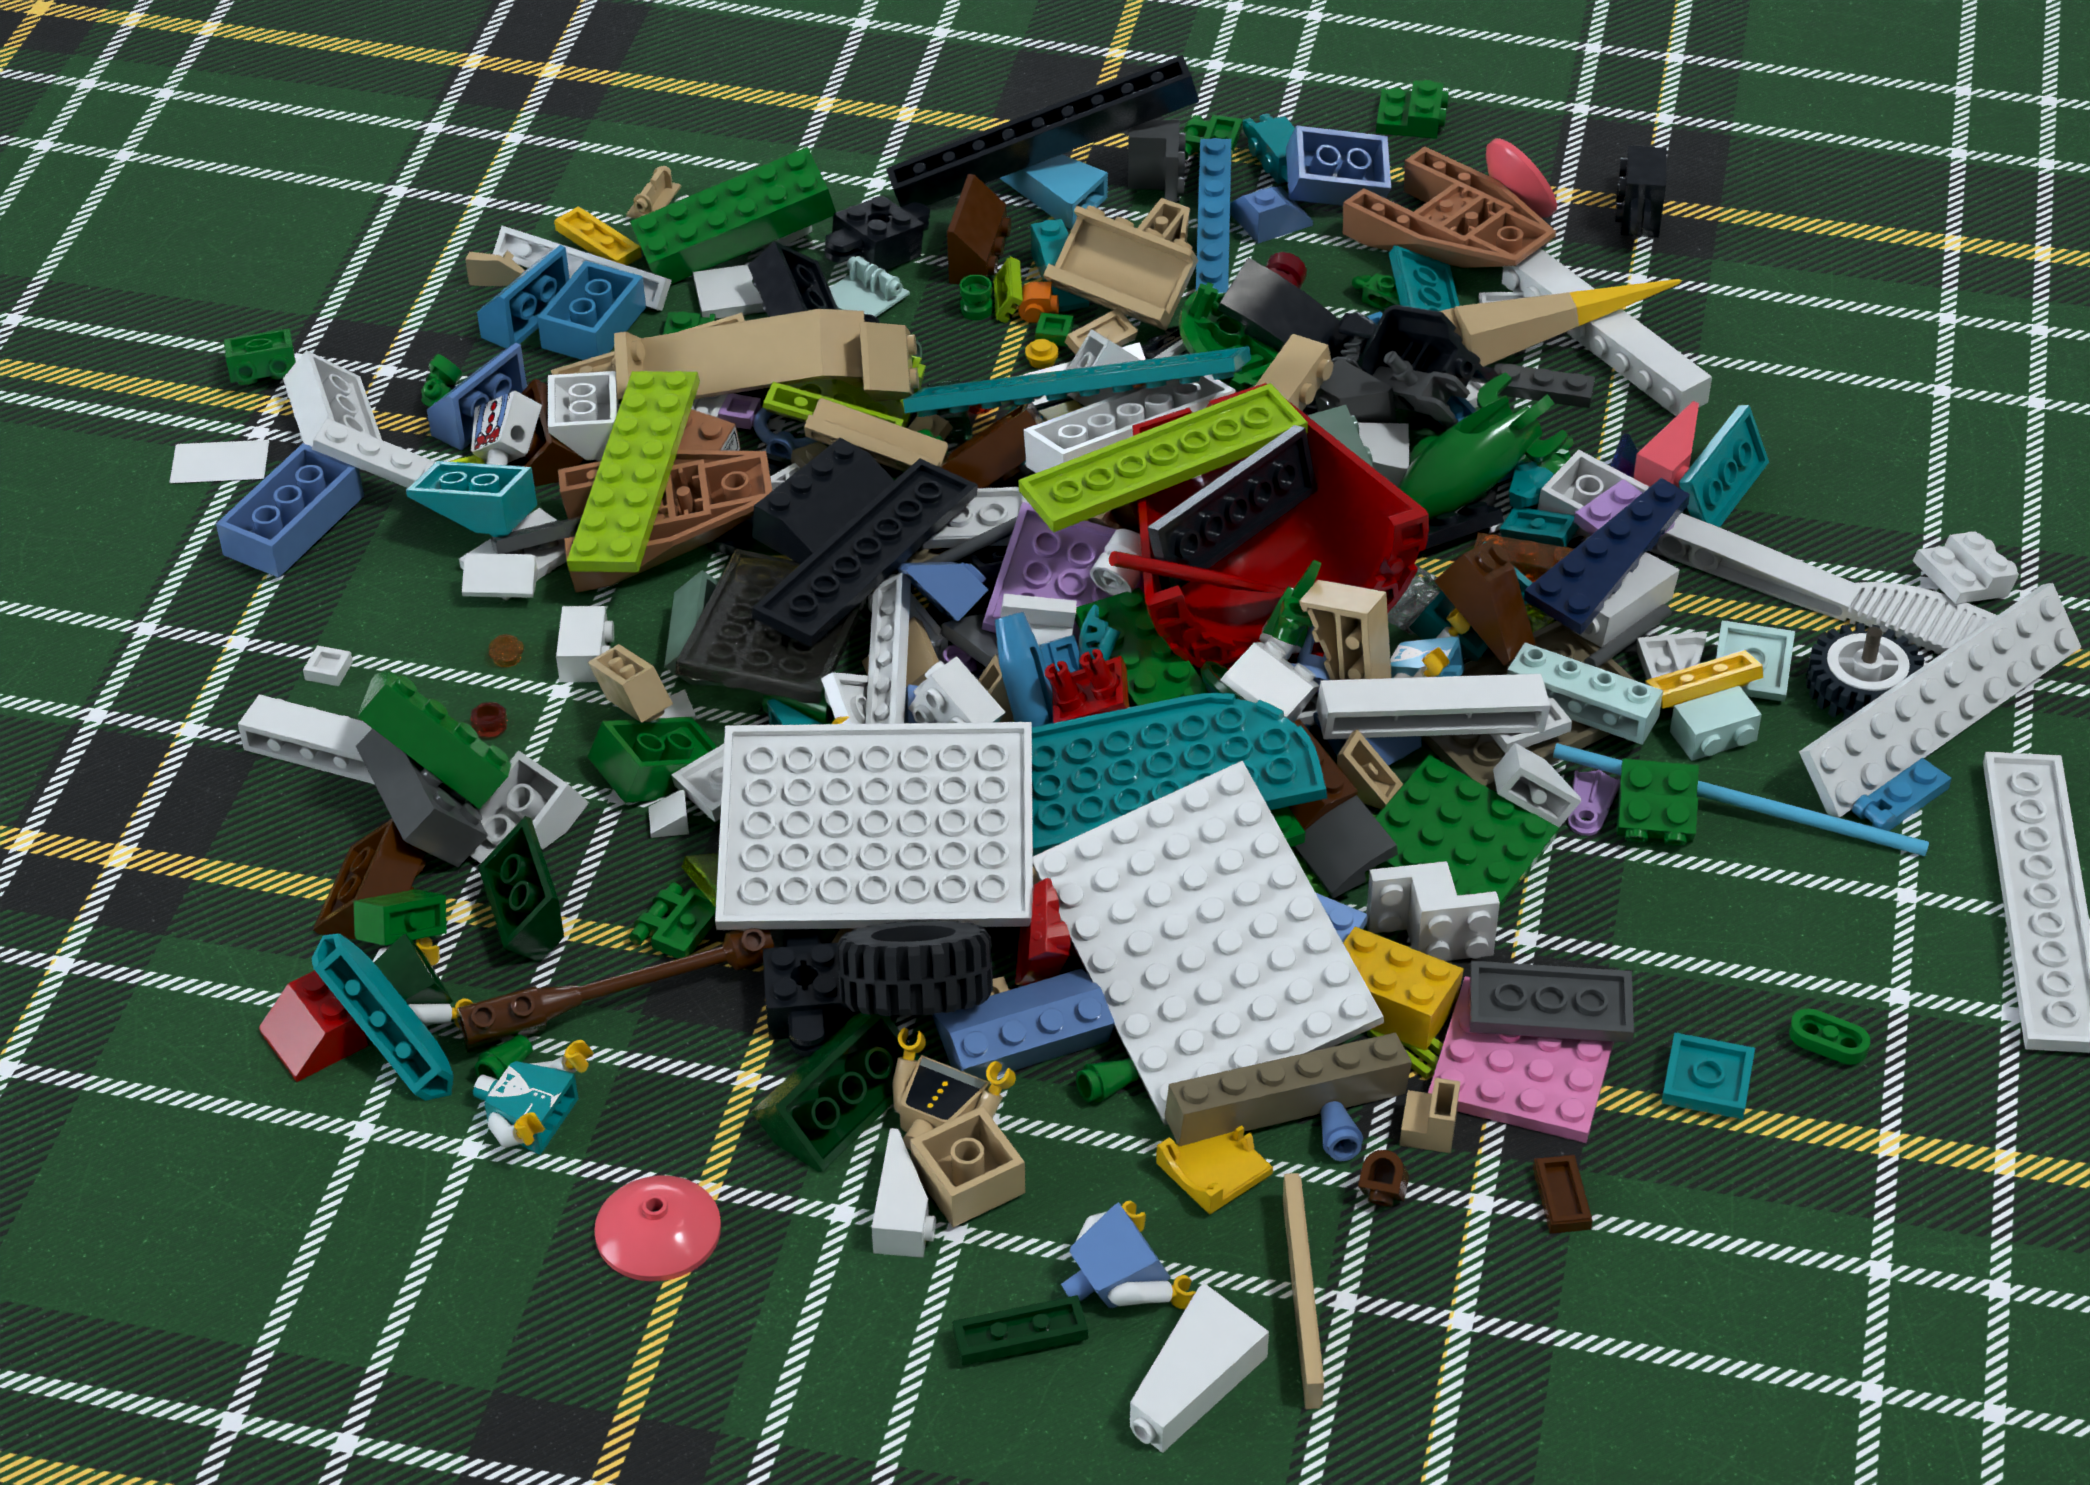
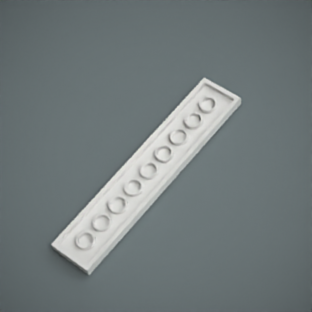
(1940, 700)
(2042, 898)

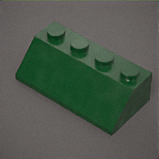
(834, 1091)

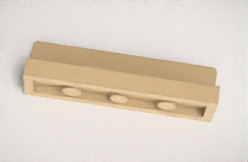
(883, 440)

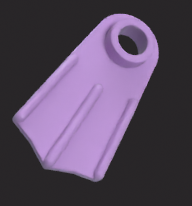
(1597, 796)

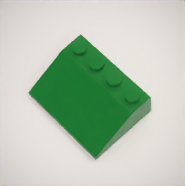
(434, 738)

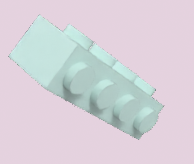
(1593, 694)

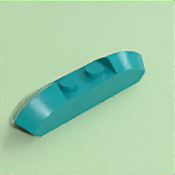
(384, 1016)

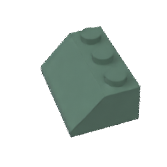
(686, 610)

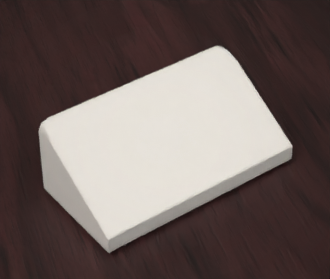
(499, 575)

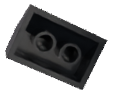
(789, 281)

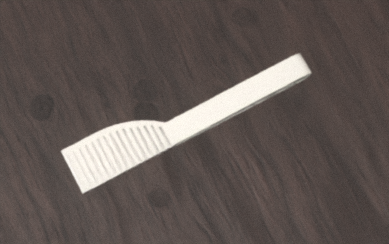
(1915, 612)

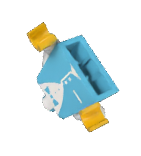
(1432, 656)

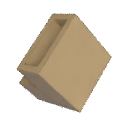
(1431, 1117)

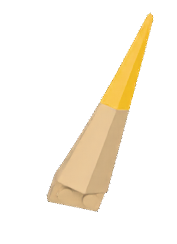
(1513, 325)

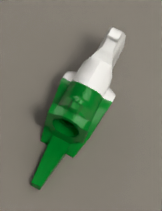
(1288, 622)

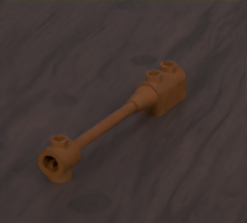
(531, 1008)

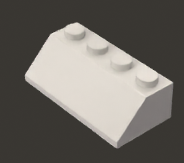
(327, 391)

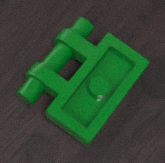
(1218, 127)
(685, 926)

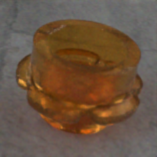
(506, 650)

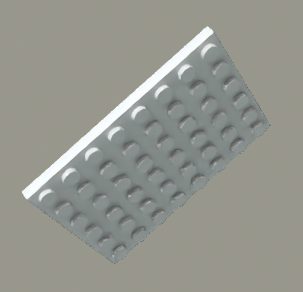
(875, 825)
(1206, 935)

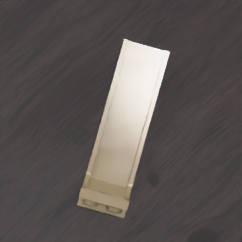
(751, 352)

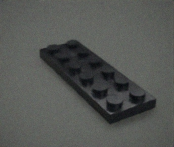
(1236, 505)

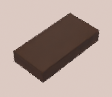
(1562, 1194)

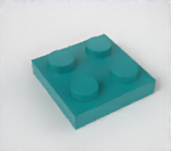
(1708, 1075)

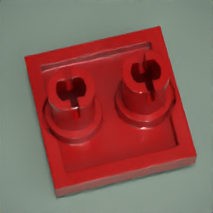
(1088, 691)

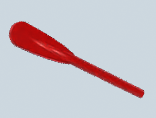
(1189, 573)

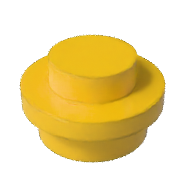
(1041, 353)

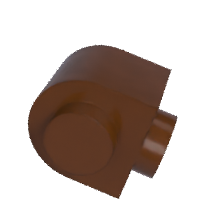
(1384, 1178)

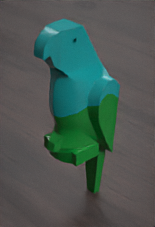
(1532, 476)

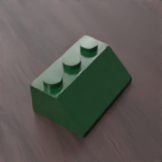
(523, 894)

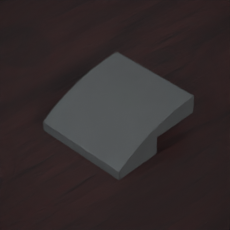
(1345, 846)

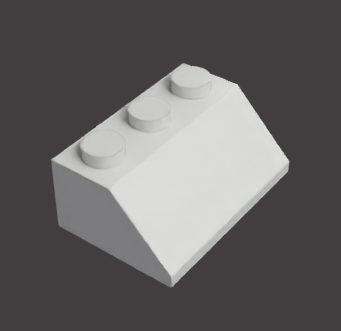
(583, 411)

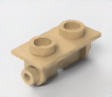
(655, 194)

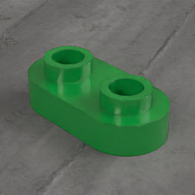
(1829, 1036)

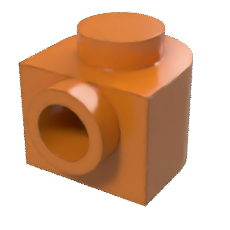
(1037, 298)

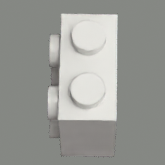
(953, 696)

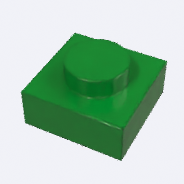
(1054, 328)

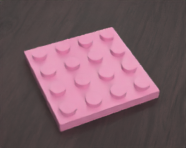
(1523, 1079)

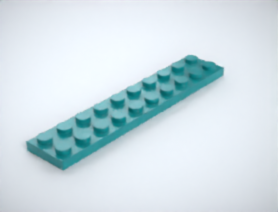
(1086, 380)

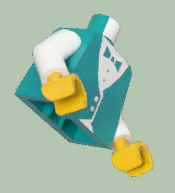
(532, 1098)

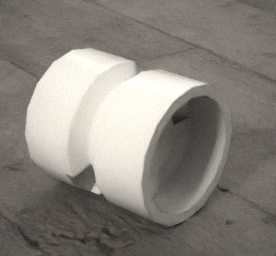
(1116, 579)

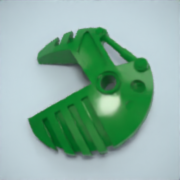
(1208, 329)

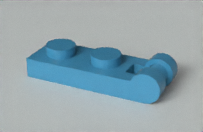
(1902, 795)

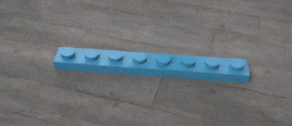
(1214, 213)

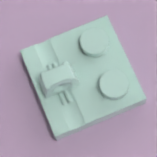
(1769, 647)

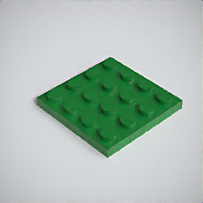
(1460, 821)

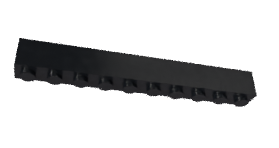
(1045, 133)

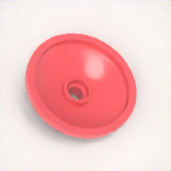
(1520, 176)
(660, 1242)

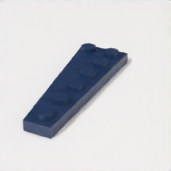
(1587, 576)

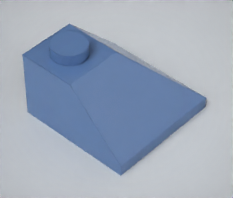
(1269, 214)

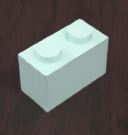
(1715, 723)

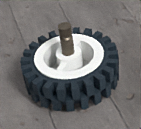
(1858, 667)

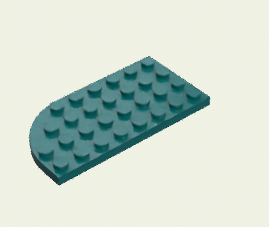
(1129, 757)

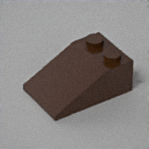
(1489, 598)

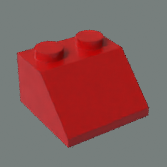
(310, 1027)

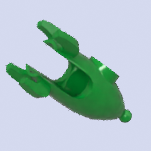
(1477, 451)

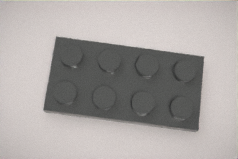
(1551, 1001)

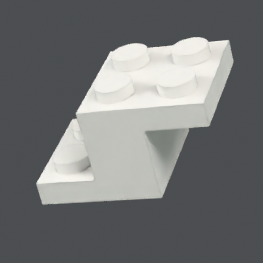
(1427, 906)

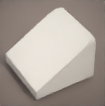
(669, 816)

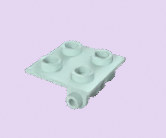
(867, 288)

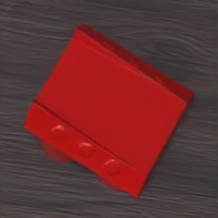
(1046, 941)

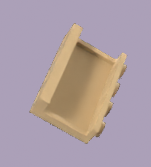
(1123, 267)

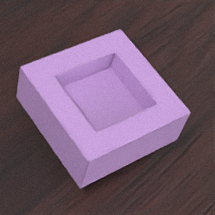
(740, 410)

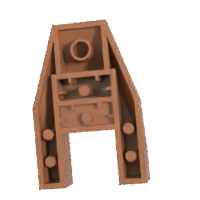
(1463, 223)
(701, 502)

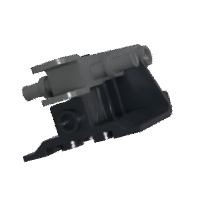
(1415, 356)

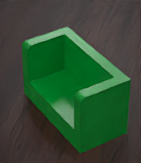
(408, 912)

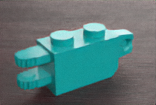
(1268, 143)

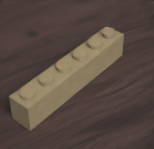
(1287, 1088)

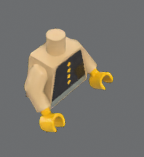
(935, 1093)

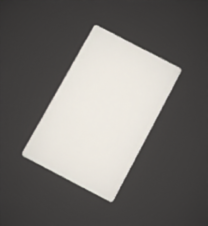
(219, 461)

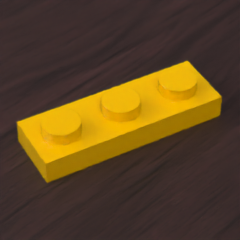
(597, 237)
(1707, 678)

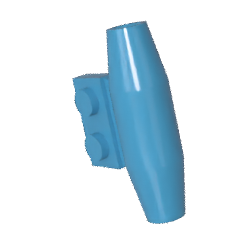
(1024, 666)

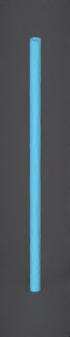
(1762, 805)

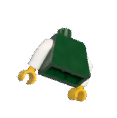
(412, 975)

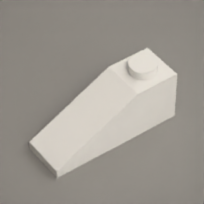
(901, 1210)

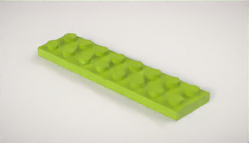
(1159, 457)
(633, 472)

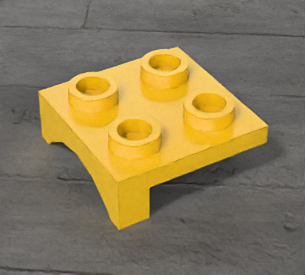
(1214, 1168)

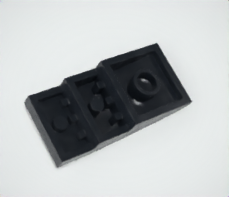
(1278, 309)

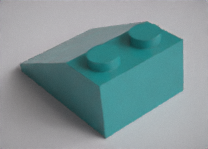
(477, 495)

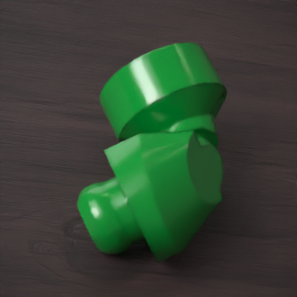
(442, 373)

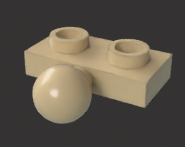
(1111, 326)

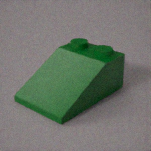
(643, 755)

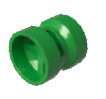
(976, 297)

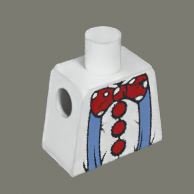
(504, 428)

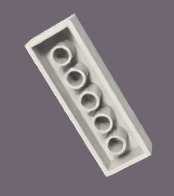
(1112, 420)

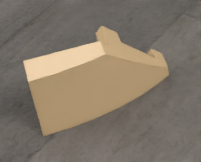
(492, 269)

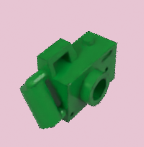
(1377, 290)

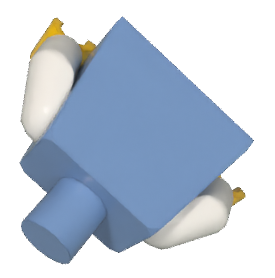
(1121, 1263)

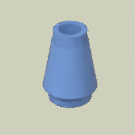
(1339, 1132)

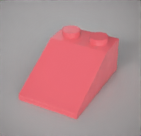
(1669, 451)

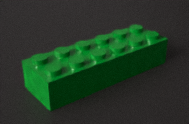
(734, 216)

